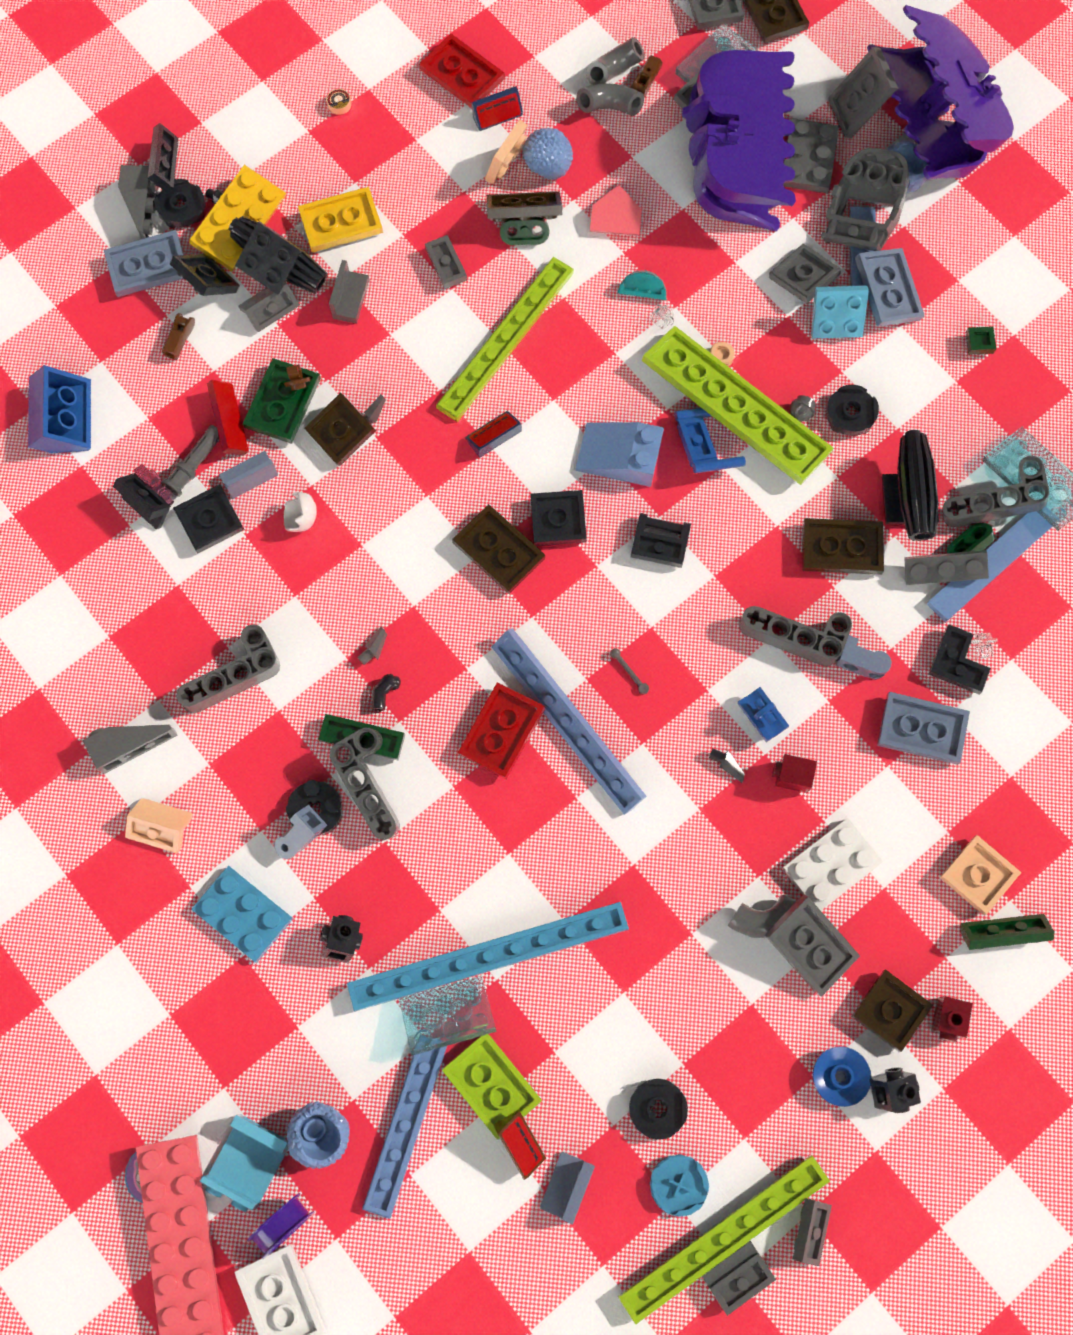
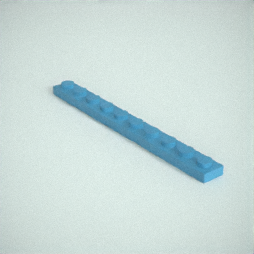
(487, 956)

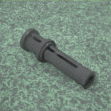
(186, 468)

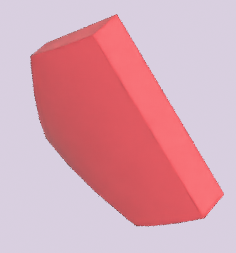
(616, 214)

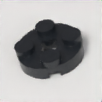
(184, 215)
(849, 424)
(315, 792)
(670, 1121)

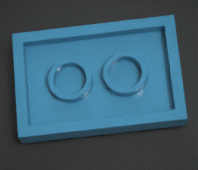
(242, 914)

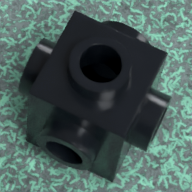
(341, 938)
(895, 1090)

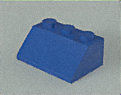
(59, 411)

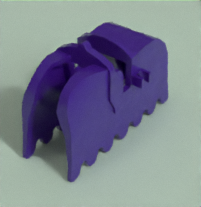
(934, 79)
(740, 136)

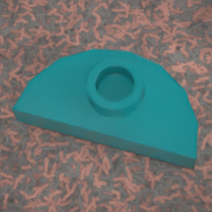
(643, 284)

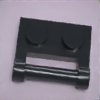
(659, 547)

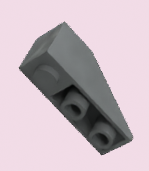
(138, 196)

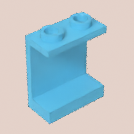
(246, 1164)

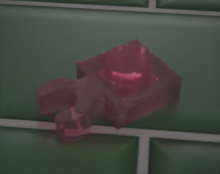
(152, 479)

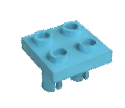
(839, 312)

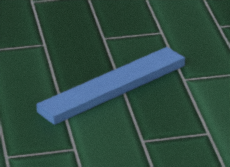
(1000, 556)
(403, 1132)

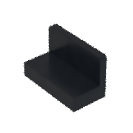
(142, 499)

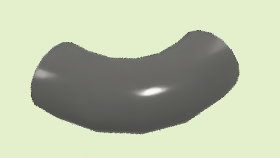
(615, 61)
(610, 97)
(757, 922)

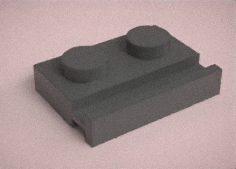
(738, 1278)

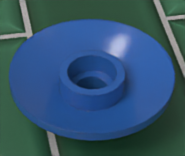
(856, 1073)

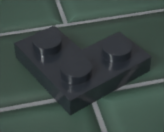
(953, 666)

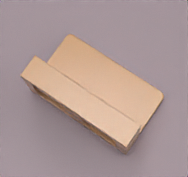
(157, 825)

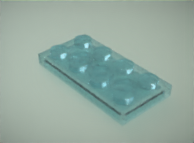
(1005, 462)

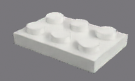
(832, 864)
(279, 1296)

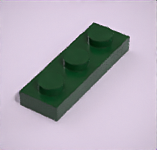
(337, 728)
(1007, 931)

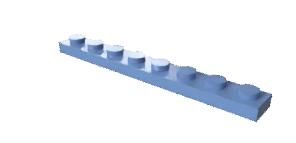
(569, 721)

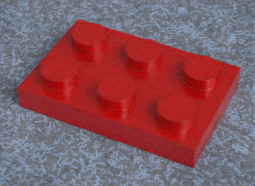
(461, 70)
(501, 730)

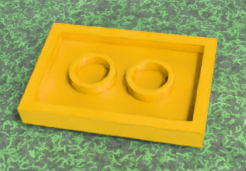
(340, 219)

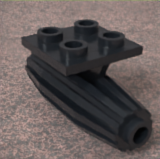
(273, 258)
(912, 493)

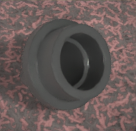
(802, 408)

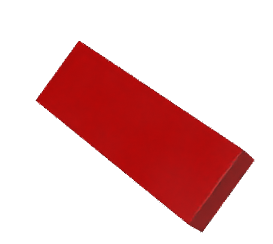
(227, 417)

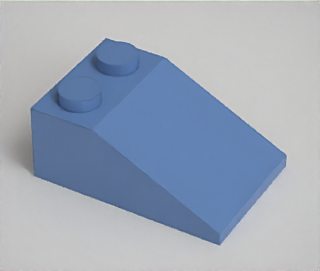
(620, 451)

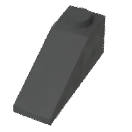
(119, 745)

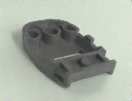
(870, 177)

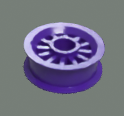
(280, 1226)

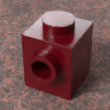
(794, 773)
(951, 1018)

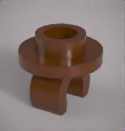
(296, 379)

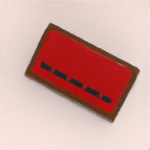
(520, 1143)

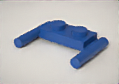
(699, 444)

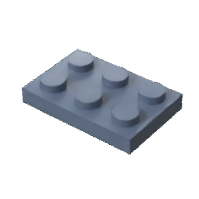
(143, 263)
(890, 287)
(923, 728)

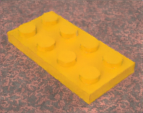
(245, 196)

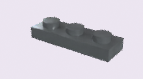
(946, 567)

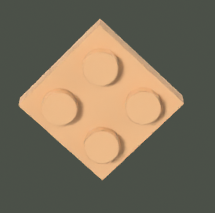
(507, 152)
(980, 875)

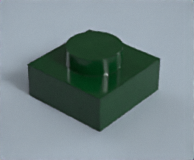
(980, 340)

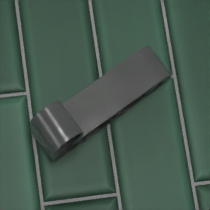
(994, 497)
(792, 630)
(227, 674)
(369, 786)

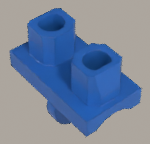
(763, 714)

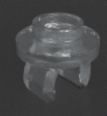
(983, 644)

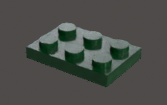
(277, 408)

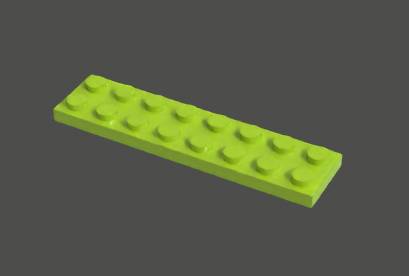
(737, 405)

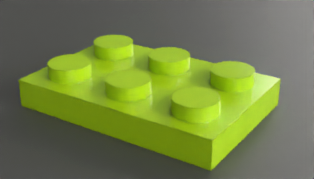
(490, 1082)

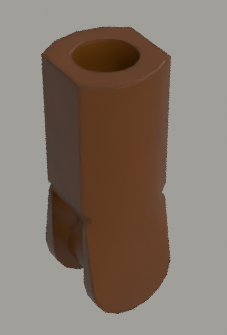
(647, 75)
(177, 338)

